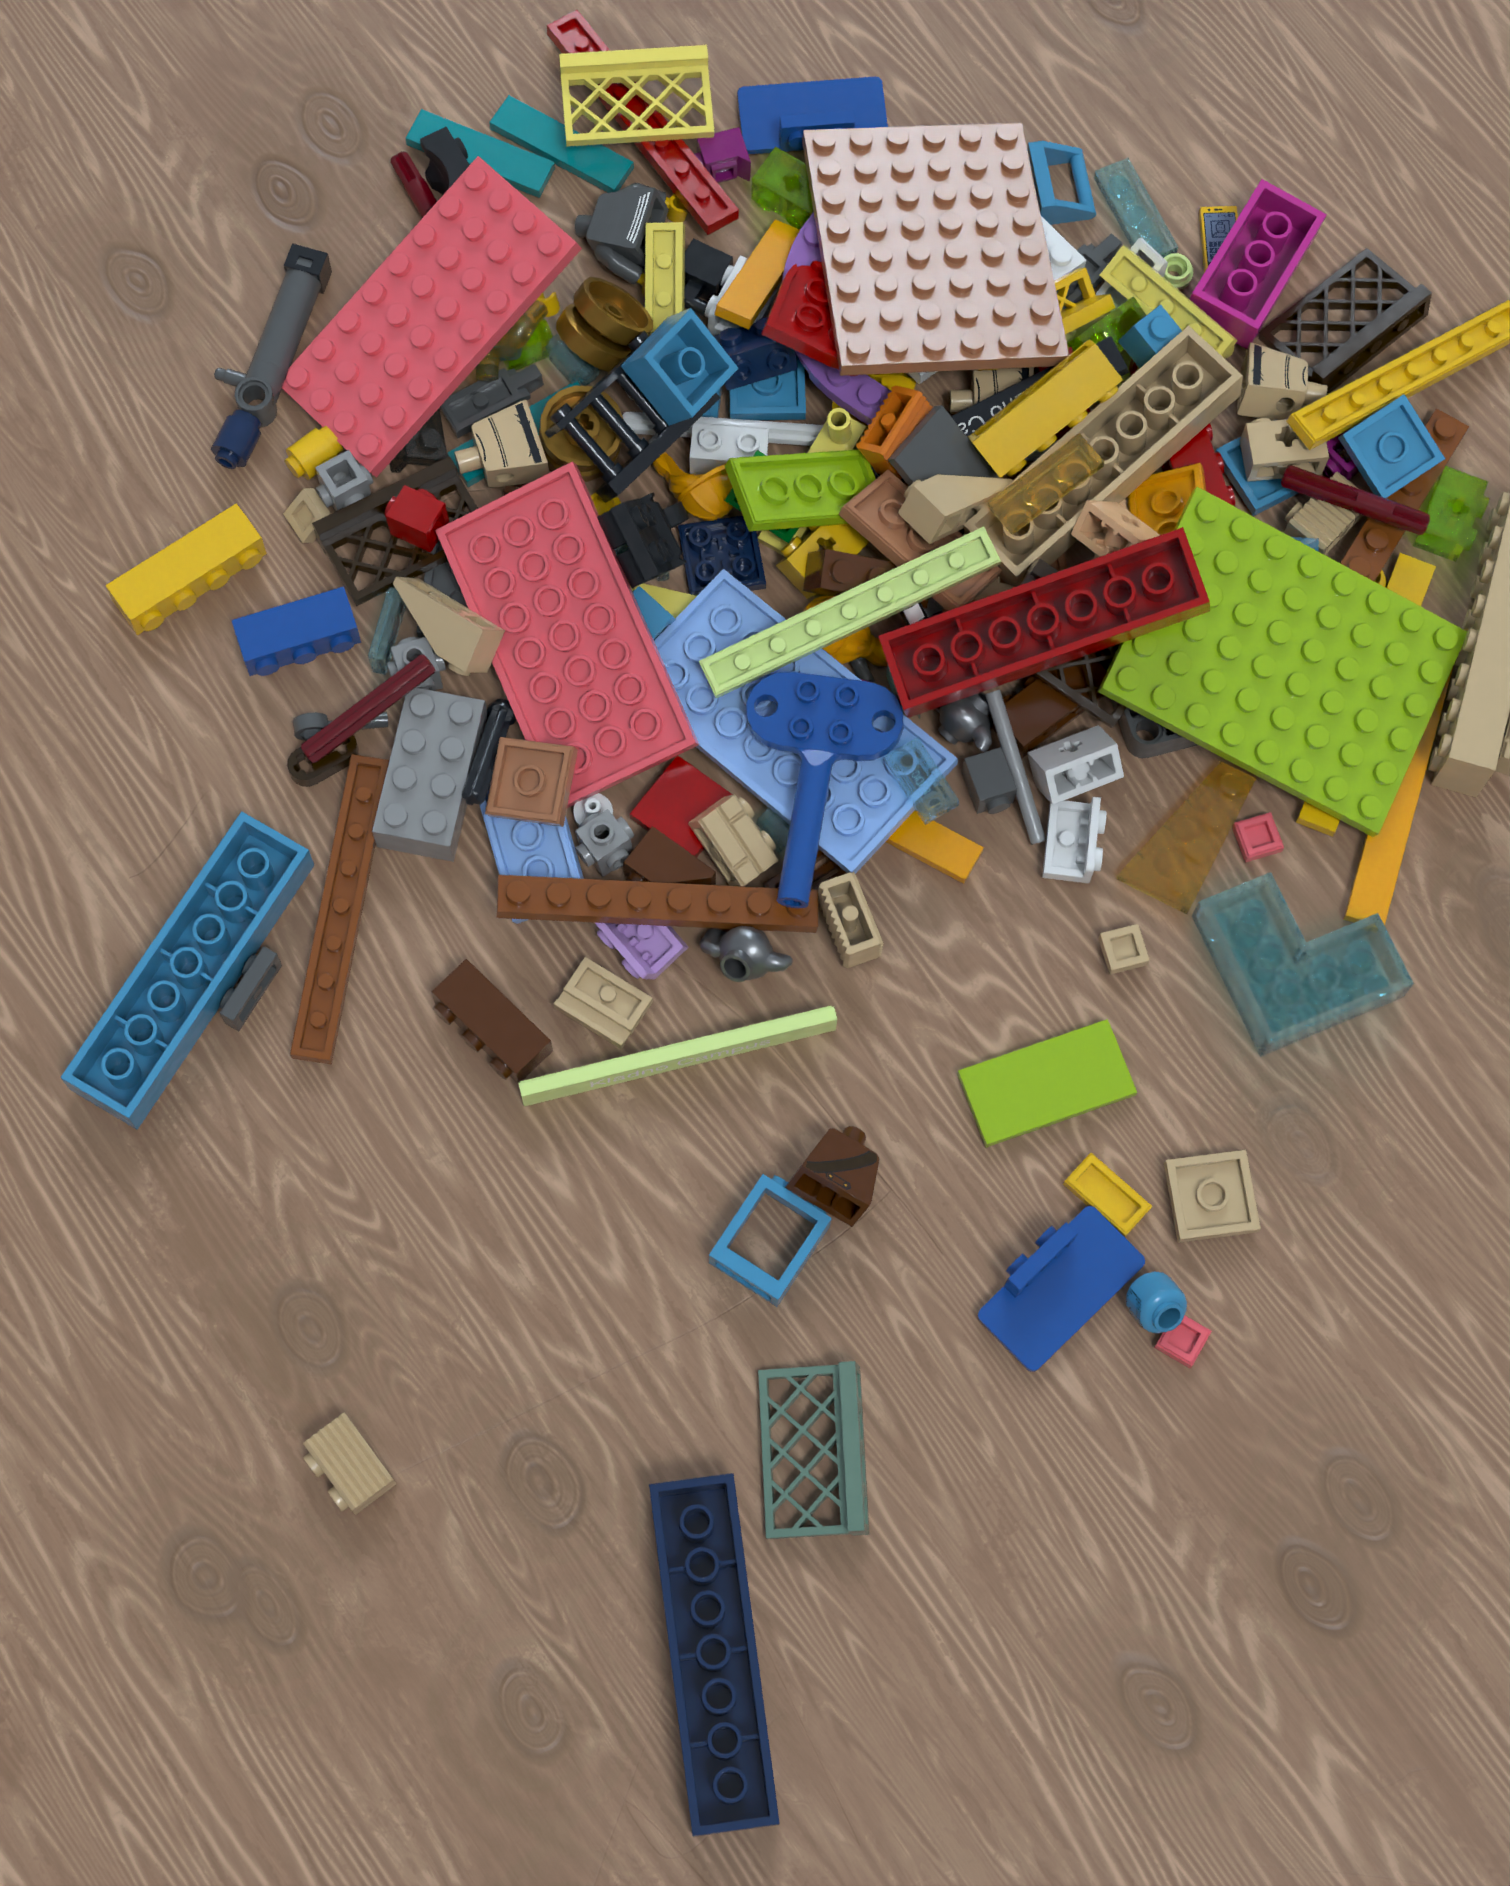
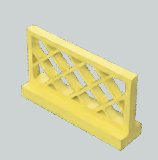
(638, 67)

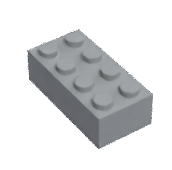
(426, 774)

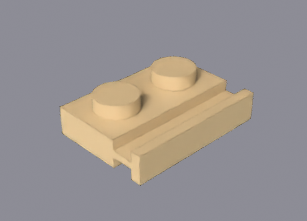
(603, 1002)

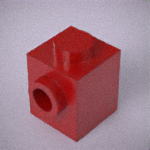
(416, 516)

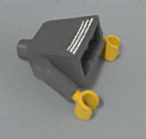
(619, 227)

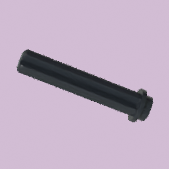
(480, 775)

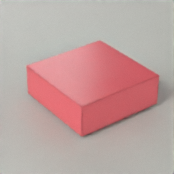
(1258, 837)
(1184, 1341)

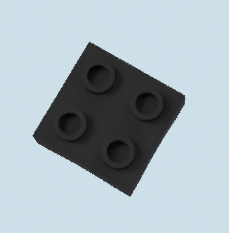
(446, 159)

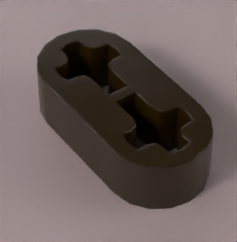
(323, 768)

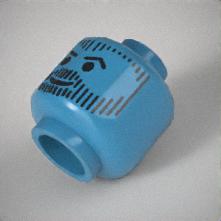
(1156, 1302)

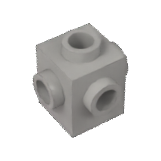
(342, 481)
(411, 648)
(604, 842)

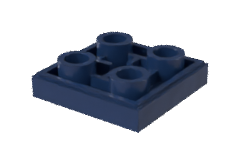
(720, 546)

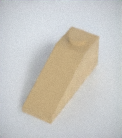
(947, 502)
(450, 627)

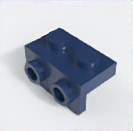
(755, 355)

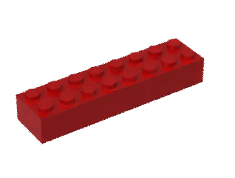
(1045, 622)

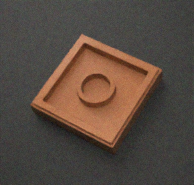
(531, 781)

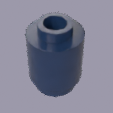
(236, 439)

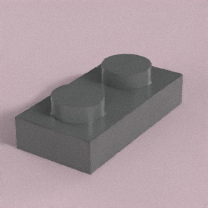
(257, 977)

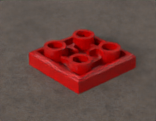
(677, 799)

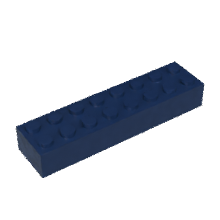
(713, 1655)

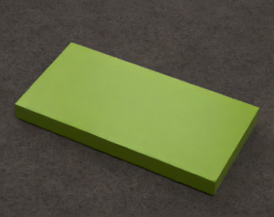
(797, 487)
(1046, 1083)

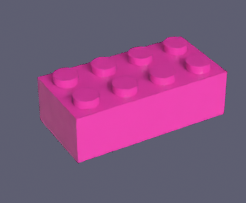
(1257, 261)

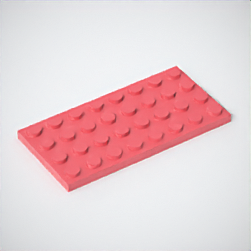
(428, 315)
(573, 636)

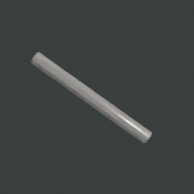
(1015, 764)

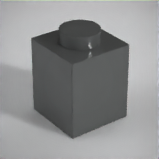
(989, 781)

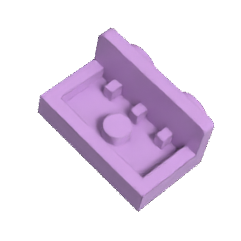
(646, 948)

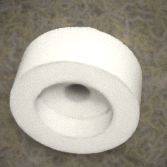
(591, 805)

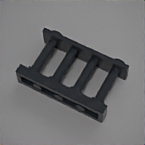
(641, 451)

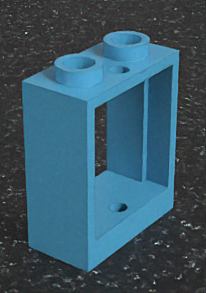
(746, 1272)

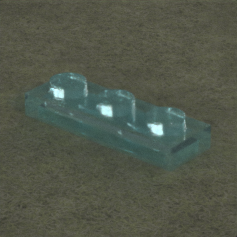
(1134, 207)

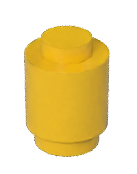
(311, 452)

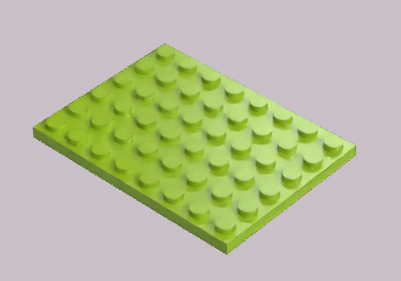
(1293, 667)

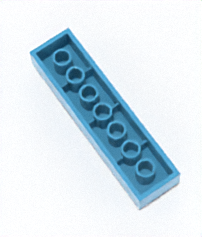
(188, 970)

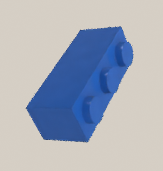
(296, 632)

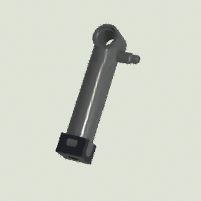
(305, 278)

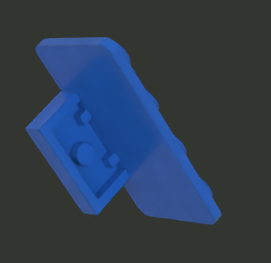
(780, 112)
(1059, 1287)

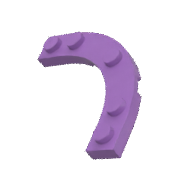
(855, 394)

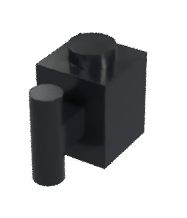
(703, 274)

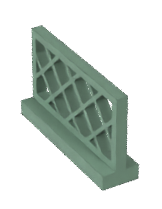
(850, 1451)

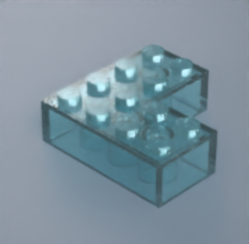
(1293, 985)

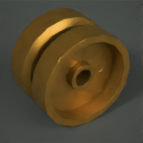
(602, 323)
(563, 449)

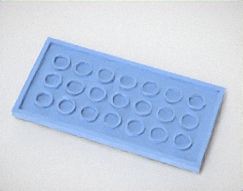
(862, 796)

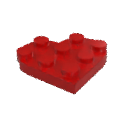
(802, 315)

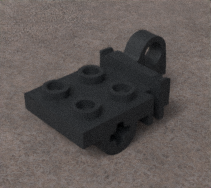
(648, 536)

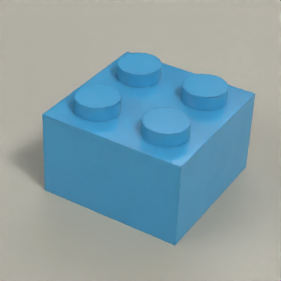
(679, 367)

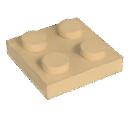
(1212, 1196)

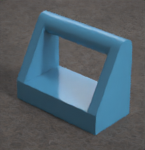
(1057, 211)

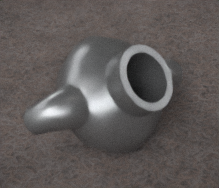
(967, 721)
(743, 953)

